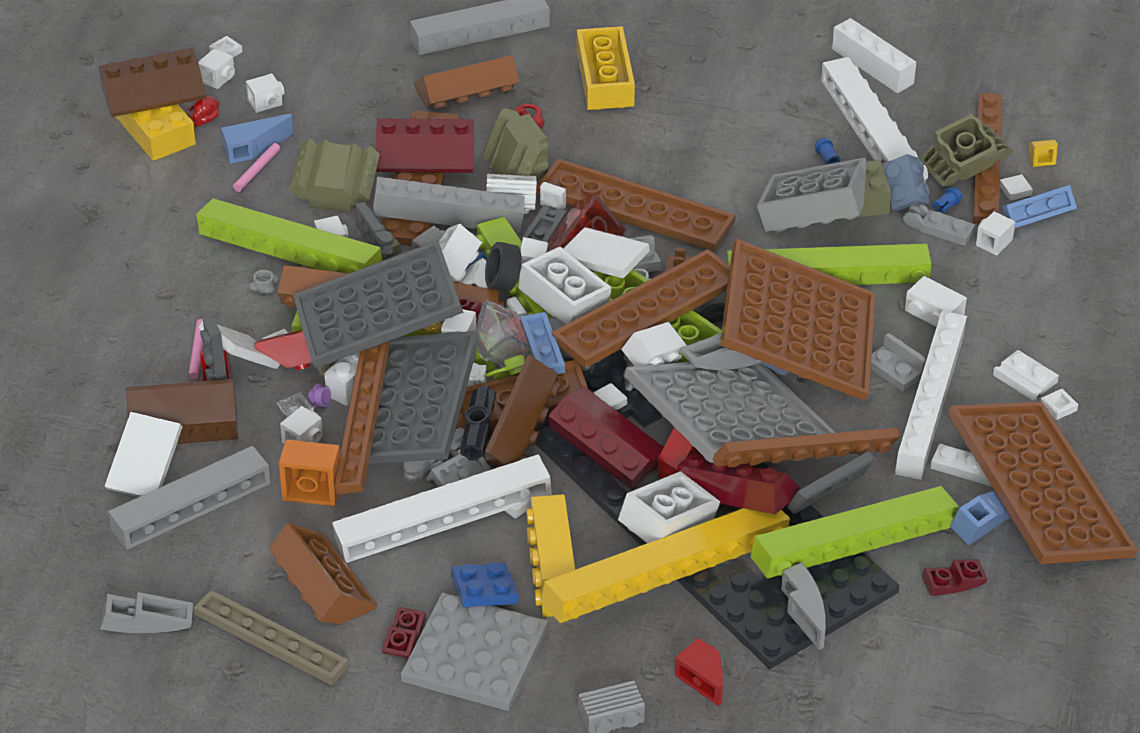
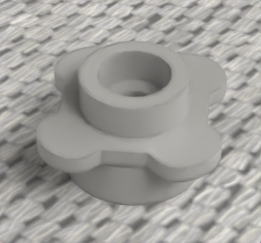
(263, 281)

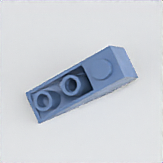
(253, 138)
(979, 517)

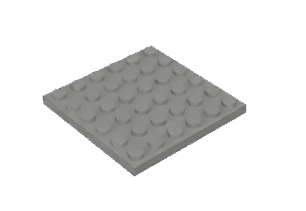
(725, 404)

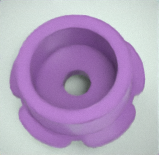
(319, 396)

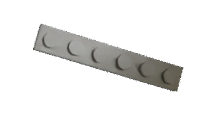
(271, 637)

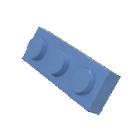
(1040, 206)
(541, 342)

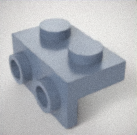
(906, 182)

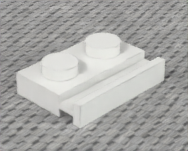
(1025, 375)

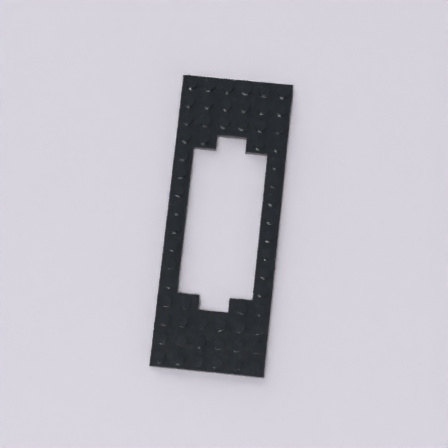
(745, 604)

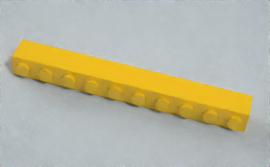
(657, 563)

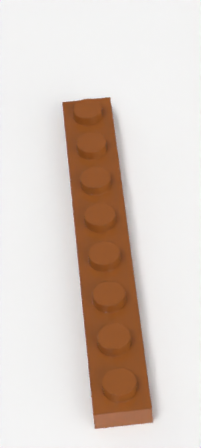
(988, 181)
(361, 419)
(805, 447)

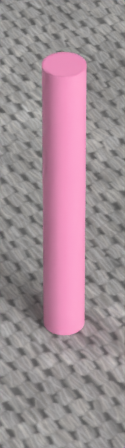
(256, 167)
(195, 356)

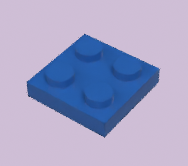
(484, 584)

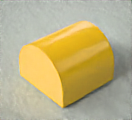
(1043, 153)

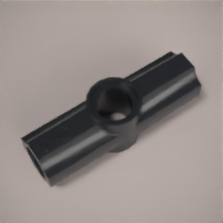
(478, 423)

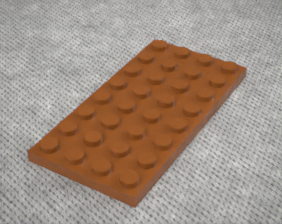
(1042, 482)

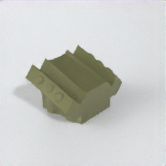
(517, 146)
(963, 151)
(334, 174)

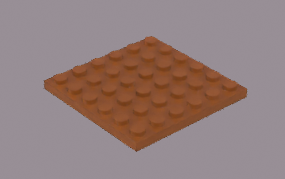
(799, 319)

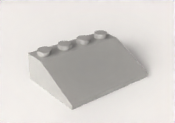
(813, 195)

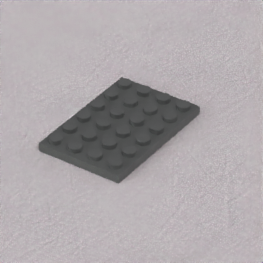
(377, 304)
(422, 396)

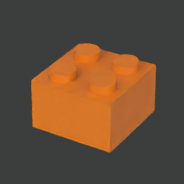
(309, 472)

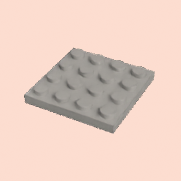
(475, 652)

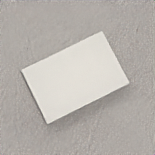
(607, 252)
(243, 346)
(143, 455)

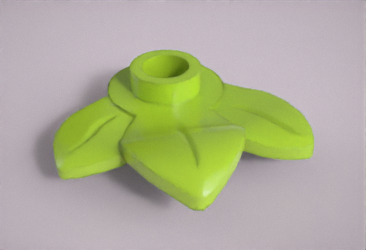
(512, 367)

